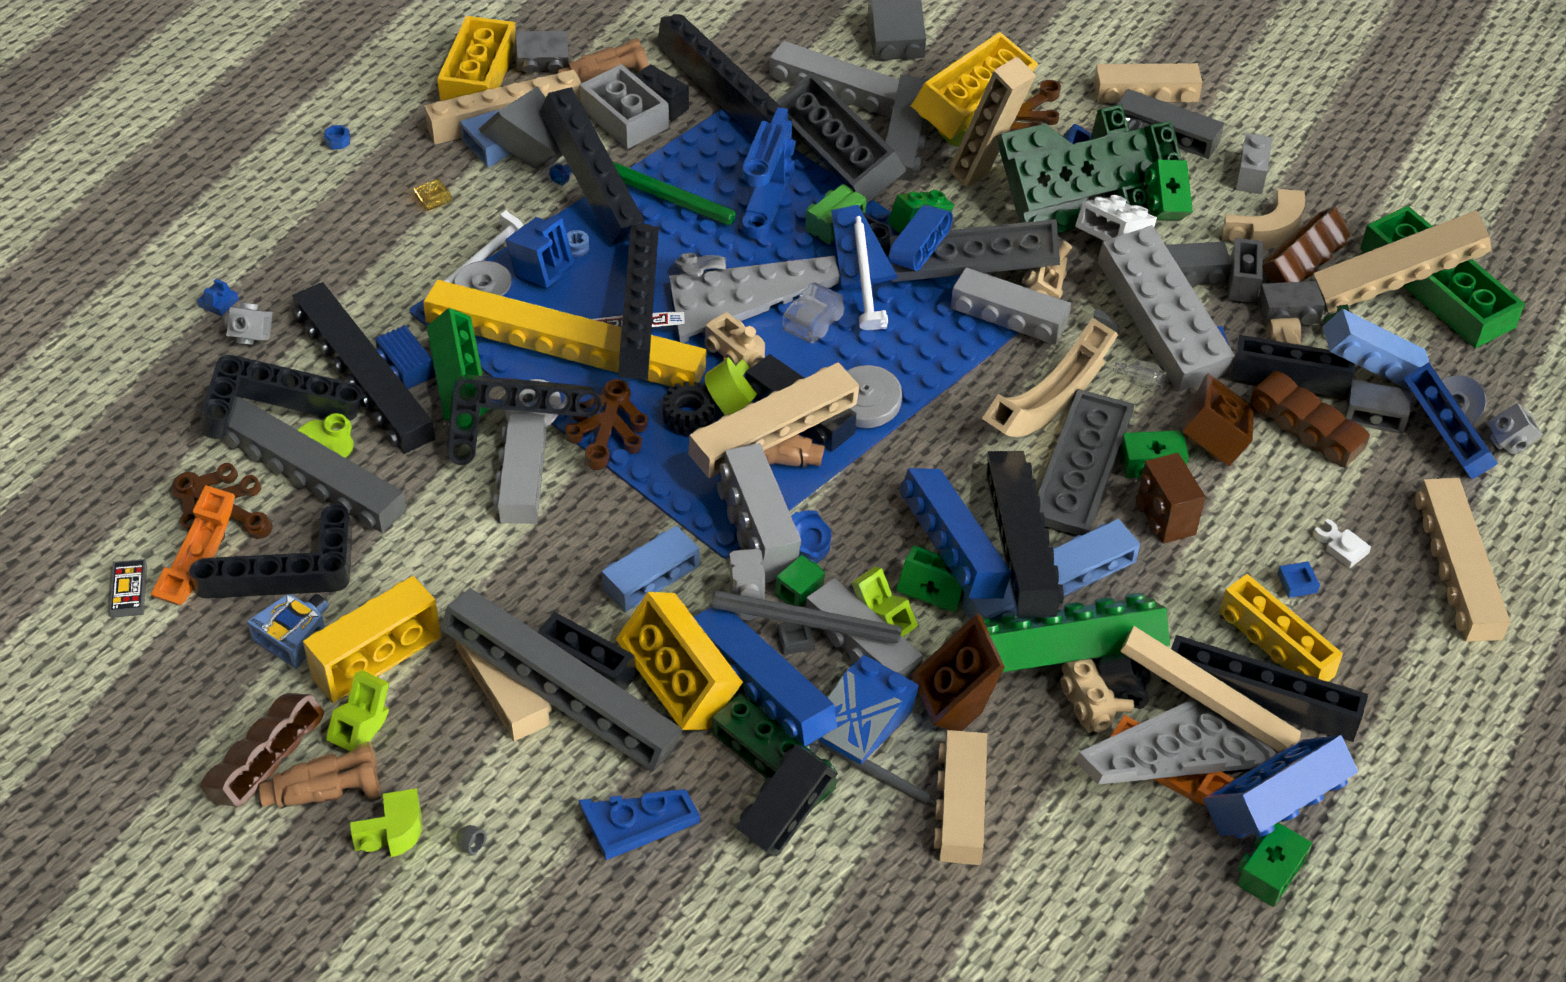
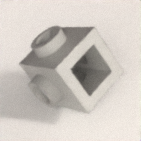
(248, 323)
(1514, 429)

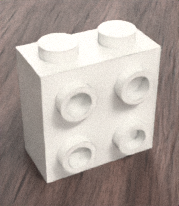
(1112, 217)

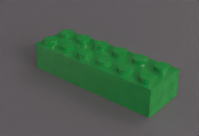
(1460, 296)
(1076, 632)

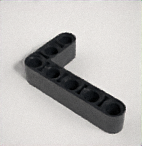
(275, 386)
(510, 401)
(282, 573)

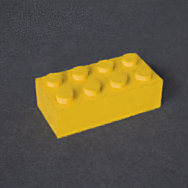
(477, 57)
(372, 637)
(678, 660)

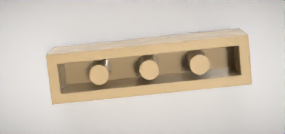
(1161, 81)
(514, 703)
(963, 797)

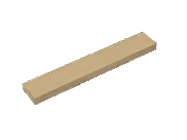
(1209, 690)

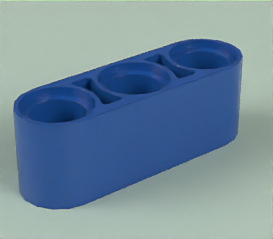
(921, 237)

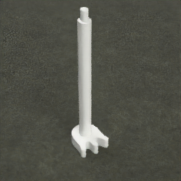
(510, 225)
(869, 320)

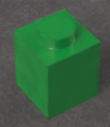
(799, 581)

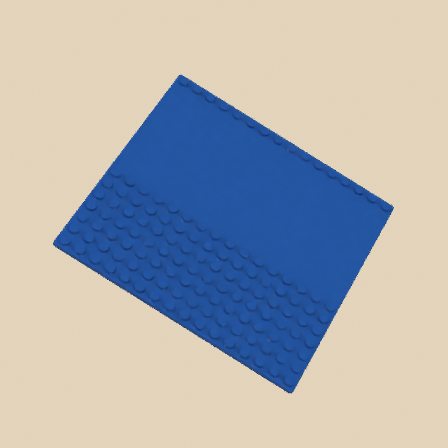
(923, 342)

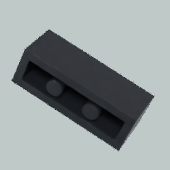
(591, 649)
(786, 800)

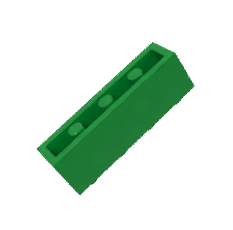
(454, 355)

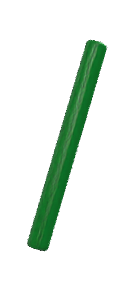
(676, 195)

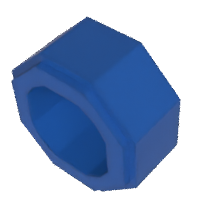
(337, 137)

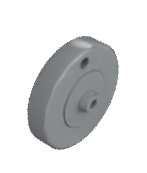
(878, 395)

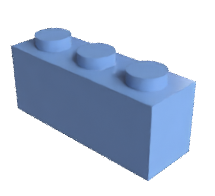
(650, 568)

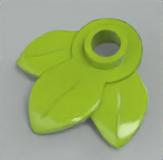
(323, 432)

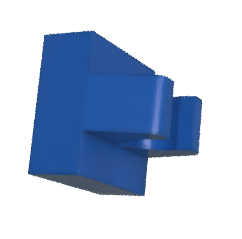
(218, 298)

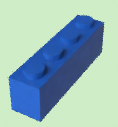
(1450, 421)

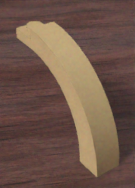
(1041, 404)

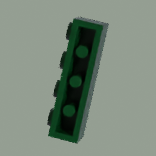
(756, 737)

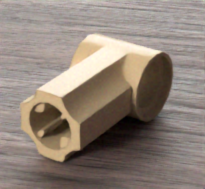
(1284, 330)

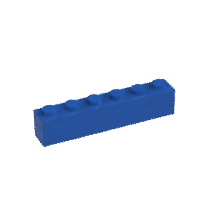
(955, 534)
(770, 678)

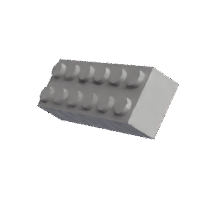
(1165, 308)

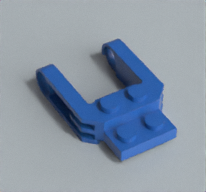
(771, 155)

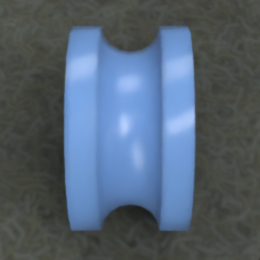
(581, 242)

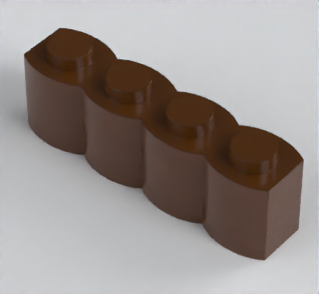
(1308, 248)
(1310, 419)
(261, 751)

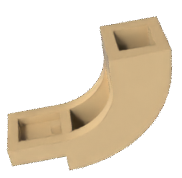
(1272, 228)

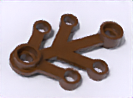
(1048, 92)
(614, 395)
(196, 486)

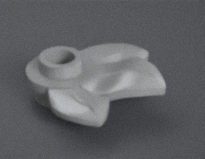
(695, 266)

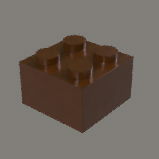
(1170, 498)

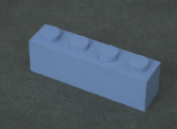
(1373, 347)

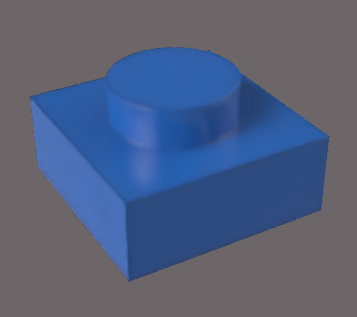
(1298, 579)

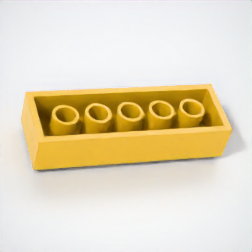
(955, 92)

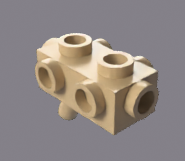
(1049, 279)
(734, 340)
(1091, 699)

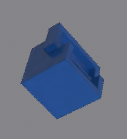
(540, 251)

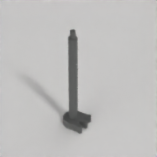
(882, 774)

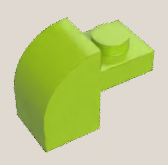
(729, 386)
(876, 594)
(362, 715)
(398, 828)

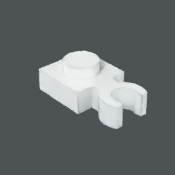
(1343, 546)

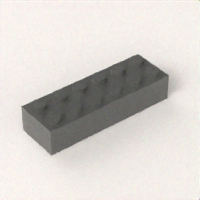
(841, 138)

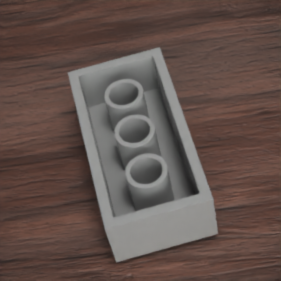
(758, 508)

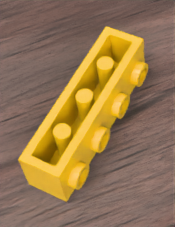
(1278, 630)

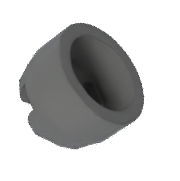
(468, 835)

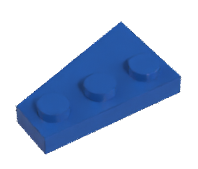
(879, 265)
(634, 822)

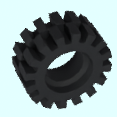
(688, 396)

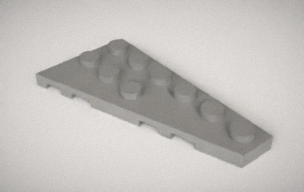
(745, 290)
(1174, 744)

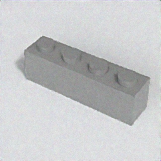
(1010, 305)
(521, 469)
(839, 600)

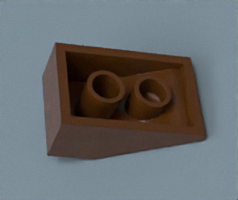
(1219, 421)
(960, 676)

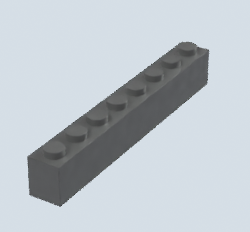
(313, 466)
(561, 679)

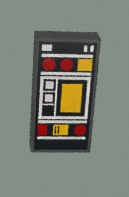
(128, 588)

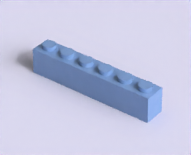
(1079, 564)

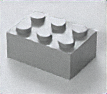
(624, 106)

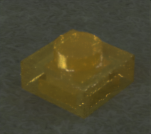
(433, 194)

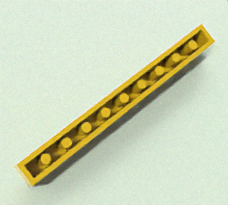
(561, 333)

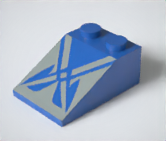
(868, 708)

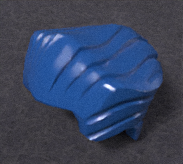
(814, 535)

